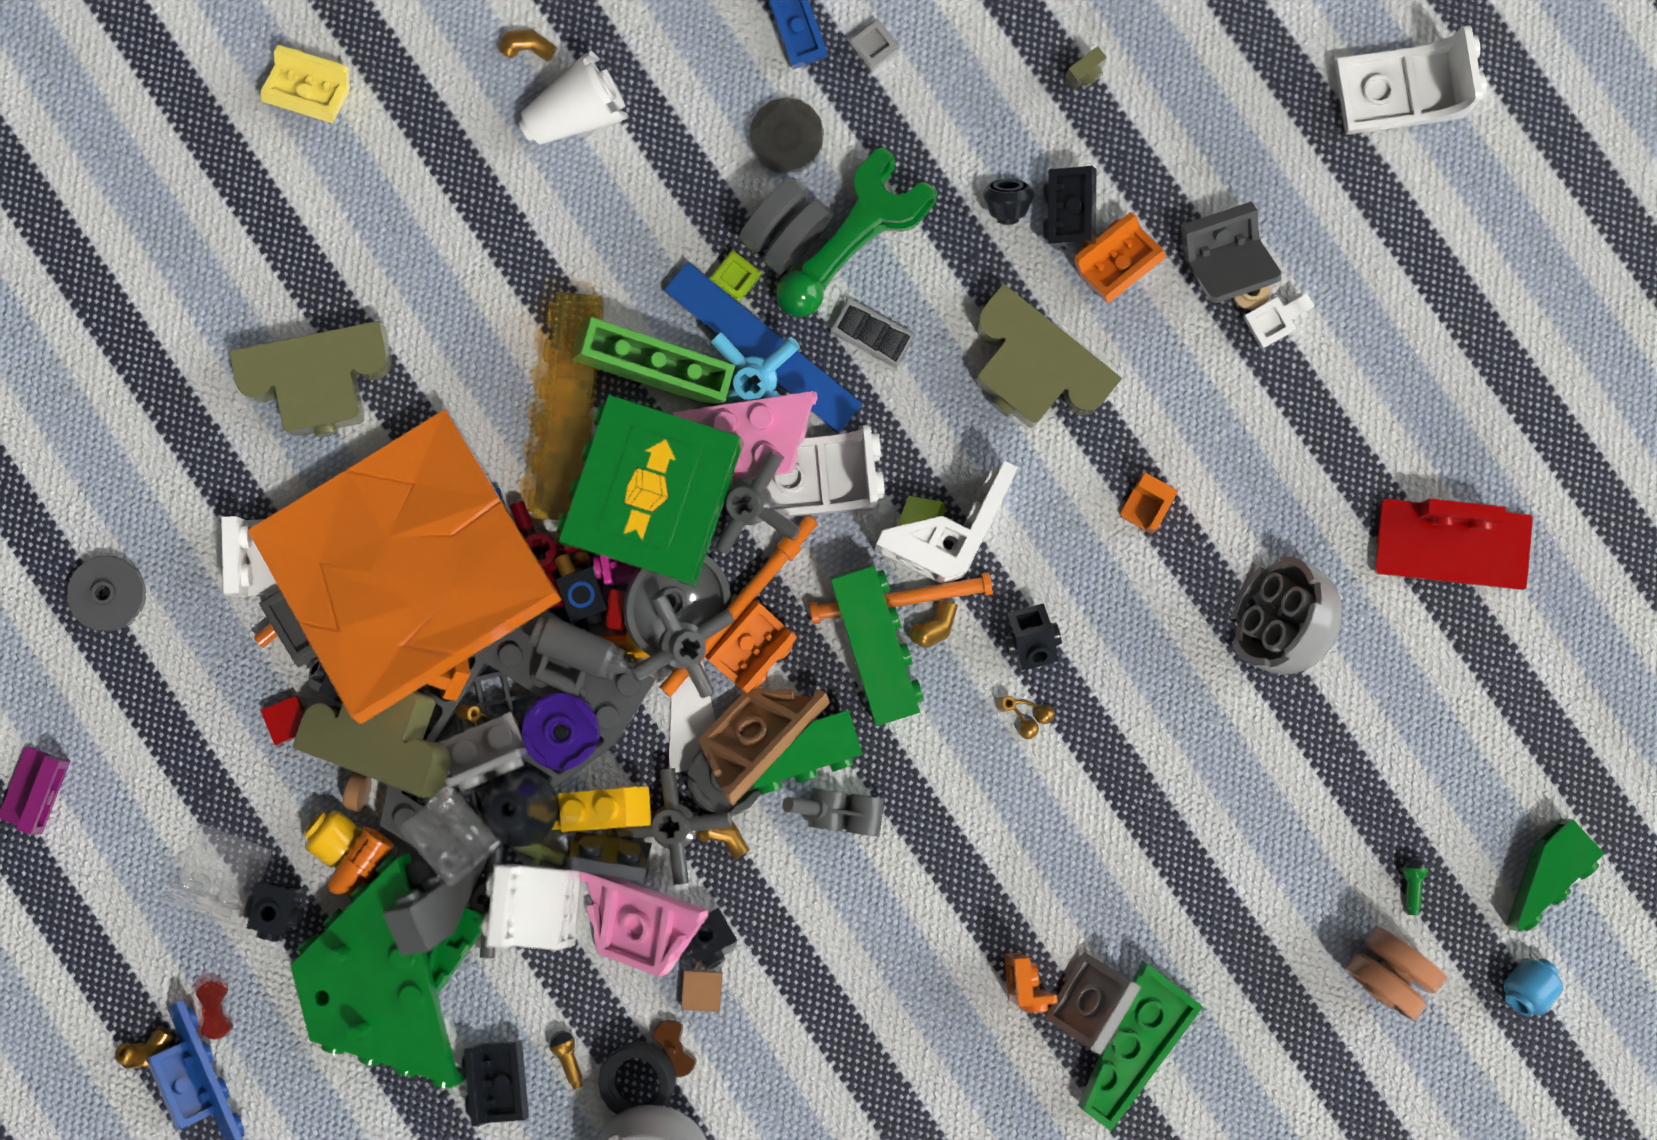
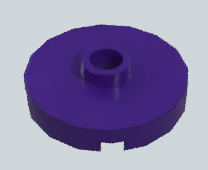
(540, 735)

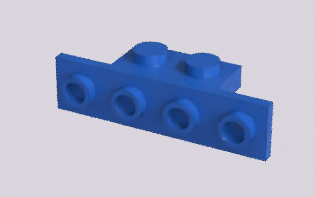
(189, 1081)

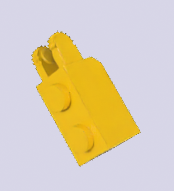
(603, 809)

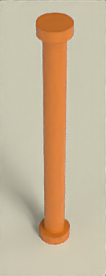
(914, 596)

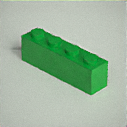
(875, 643)

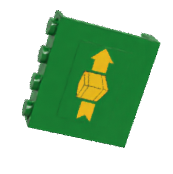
(650, 489)

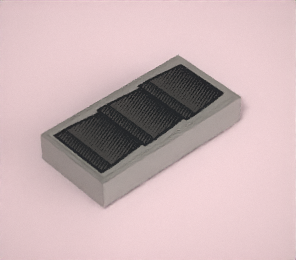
(872, 333)

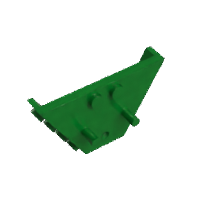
(367, 995)

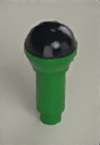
(1414, 871)

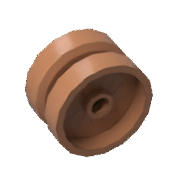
(1393, 976)

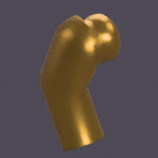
(936, 630)

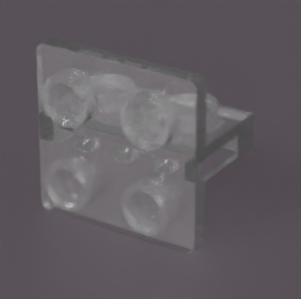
(450, 836)

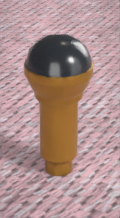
(562, 1046)

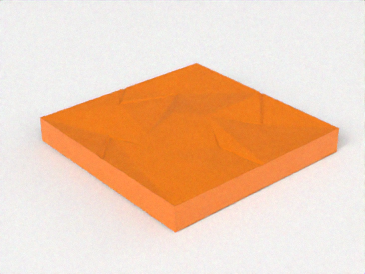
(403, 566)

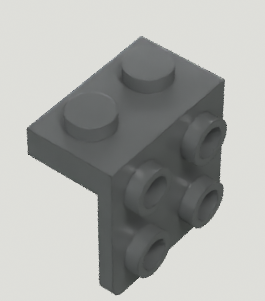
(1228, 254)

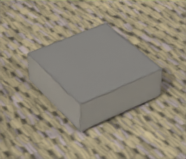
(873, 45)

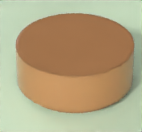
(357, 792)

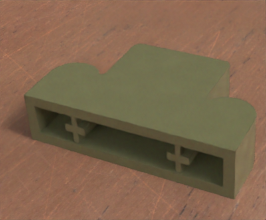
(1037, 363)
(315, 376)
(381, 748)

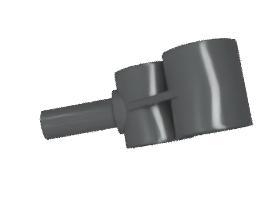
(839, 811)

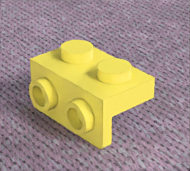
(306, 84)

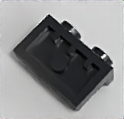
(1070, 207)

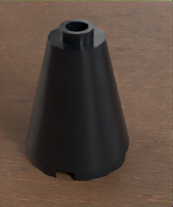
(534, 804)

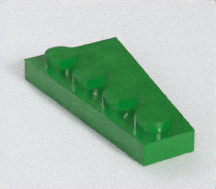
(1138, 1045)

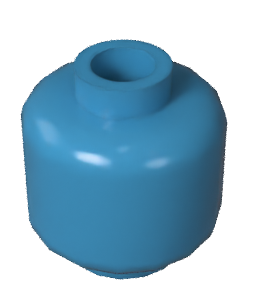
(1533, 986)

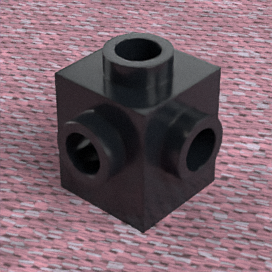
(1035, 644)
(285, 902)
(717, 942)

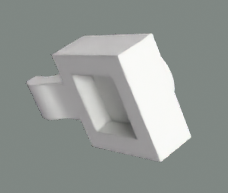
(1274, 320)

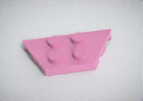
(763, 426)
(639, 923)

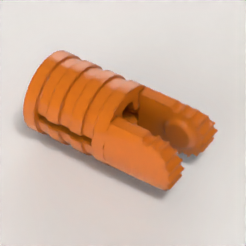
(360, 862)

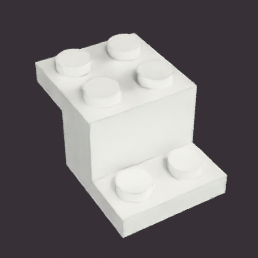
(532, 907)

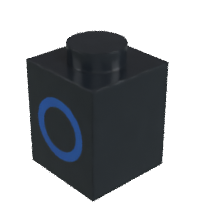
(583, 597)

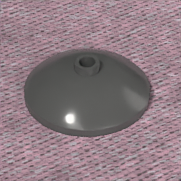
(688, 603)

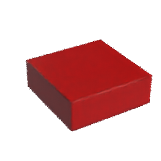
(615, 612)
(284, 719)

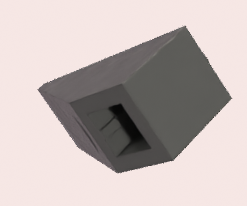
(429, 912)

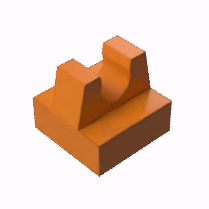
(452, 681)

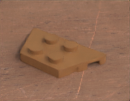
(756, 734)

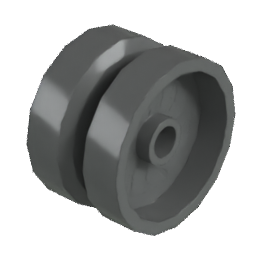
(785, 225)

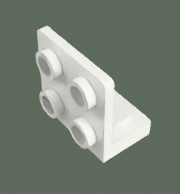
(243, 566)

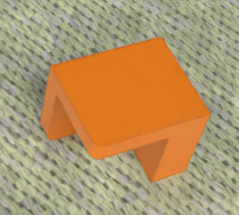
(1148, 503)

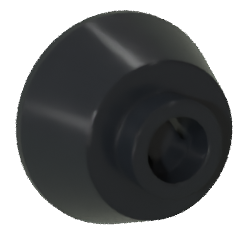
(1008, 200)

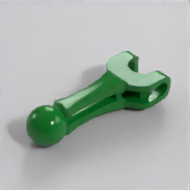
(876, 210)

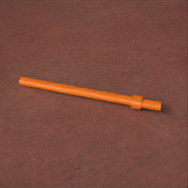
(785, 550)

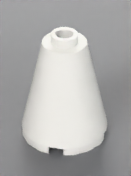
(574, 104)

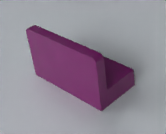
(33, 790)

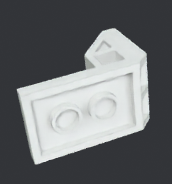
(921, 543)

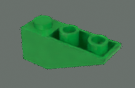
(820, 744)
(1552, 868)

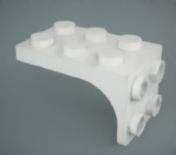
(1411, 84)
(831, 476)

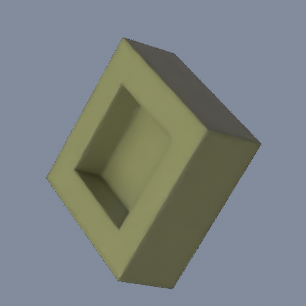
(1087, 69)

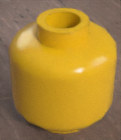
(331, 837)

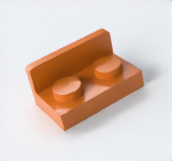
(1021, 980)

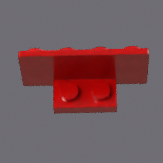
(1454, 543)

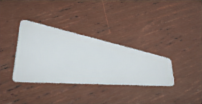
(688, 722)

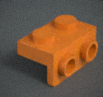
(1118, 258)
(751, 647)

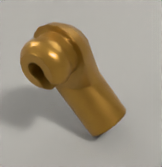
(526, 40)
(730, 836)
(135, 1054)

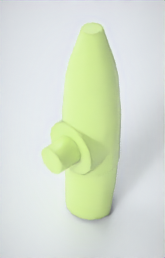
(542, 852)

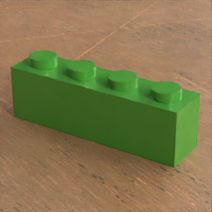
(652, 362)

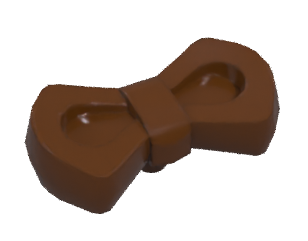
(668, 1036)

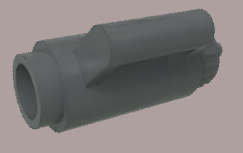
(576, 649)

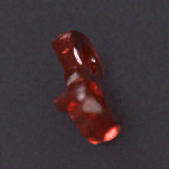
(215, 1023)

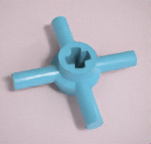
(751, 366)

